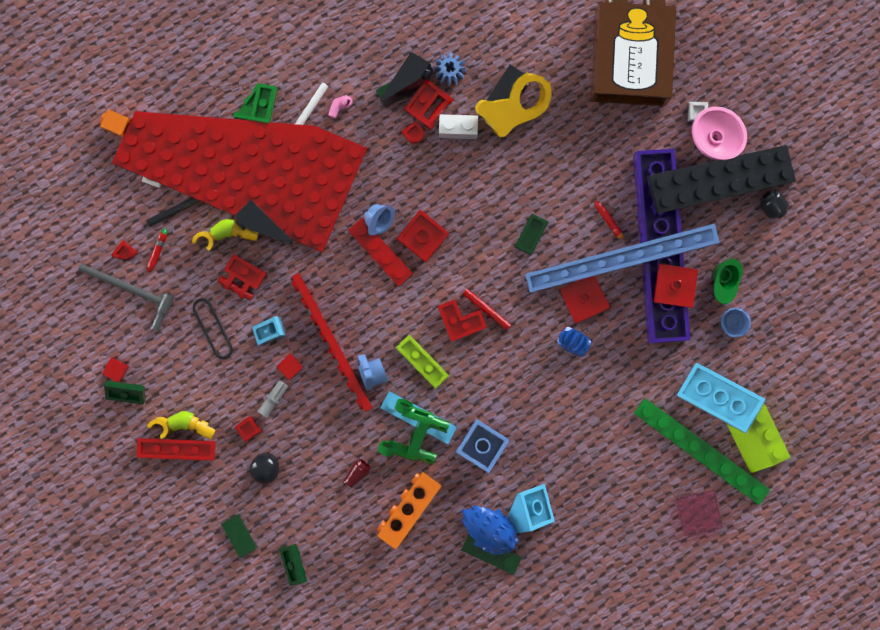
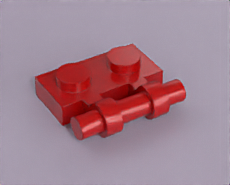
(245, 272)

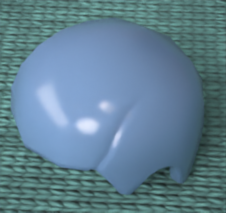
(735, 322)

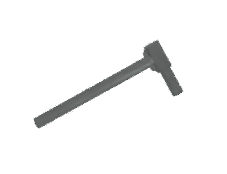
(162, 303)

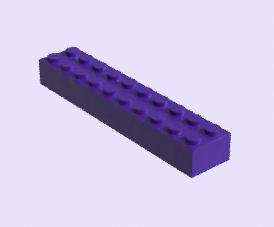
(663, 321)

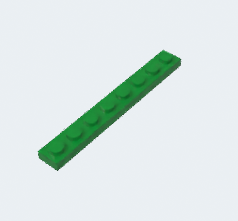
(701, 451)

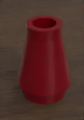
(357, 472)

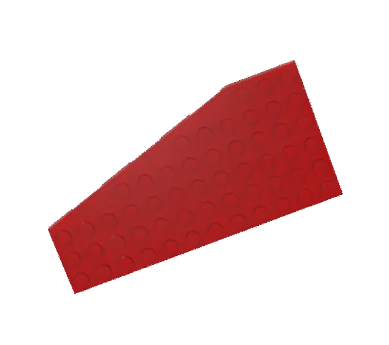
(286, 169)

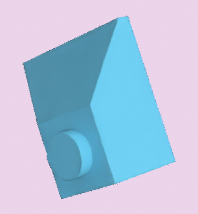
(531, 510)

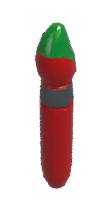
(157, 250)

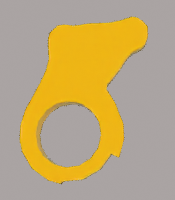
(507, 113)

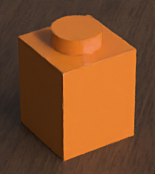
(114, 123)

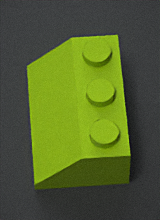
(762, 443)

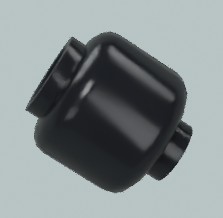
(774, 204)

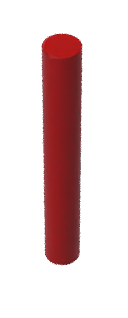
(485, 308)

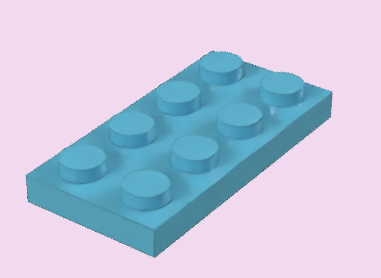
(721, 398)

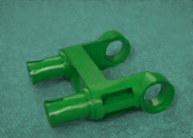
(425, 421)

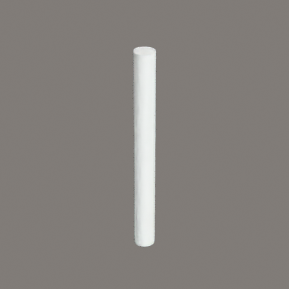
(311, 105)

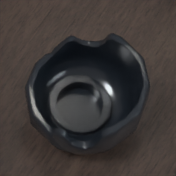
(264, 468)

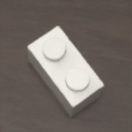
(458, 126)

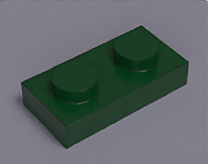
(125, 392)
(293, 564)

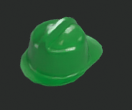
(726, 280)

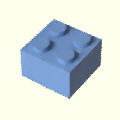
(482, 445)

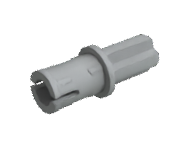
(273, 399)

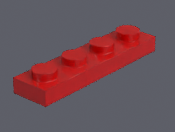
(380, 253)
(176, 449)

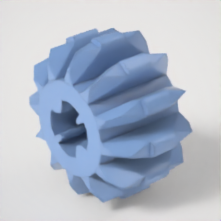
(442, 70)

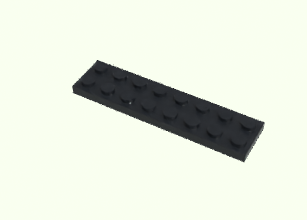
(721, 179)

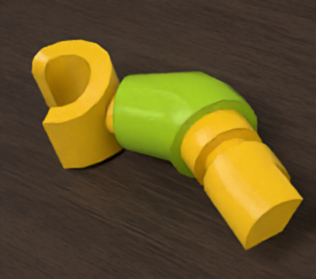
(224, 229)
(182, 420)

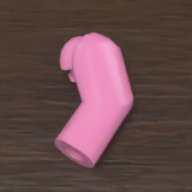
(339, 104)

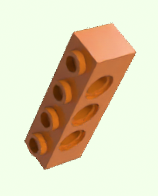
(395, 537)

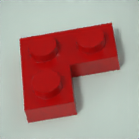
(456, 324)

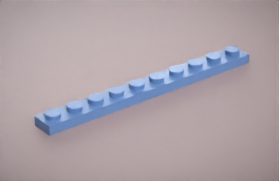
(623, 258)

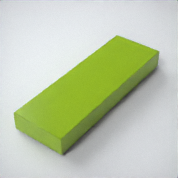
(422, 361)

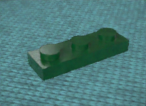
(505, 561)

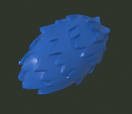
(490, 529)

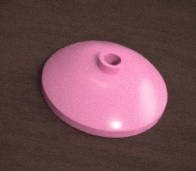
(725, 128)

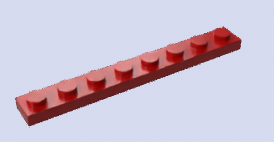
(327, 336)

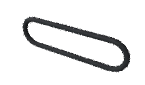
(205, 332)

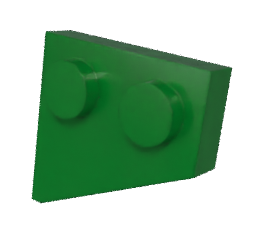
(259, 104)

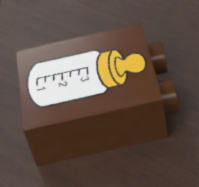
(633, 53)

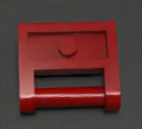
(424, 99)

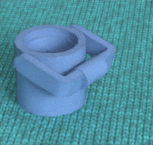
(371, 372)

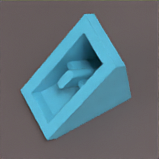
(269, 330)

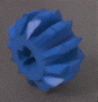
(574, 341)

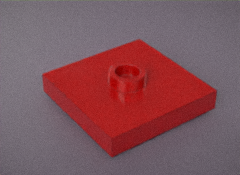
(422, 236)
(675, 286)
(584, 299)

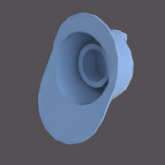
(379, 218)

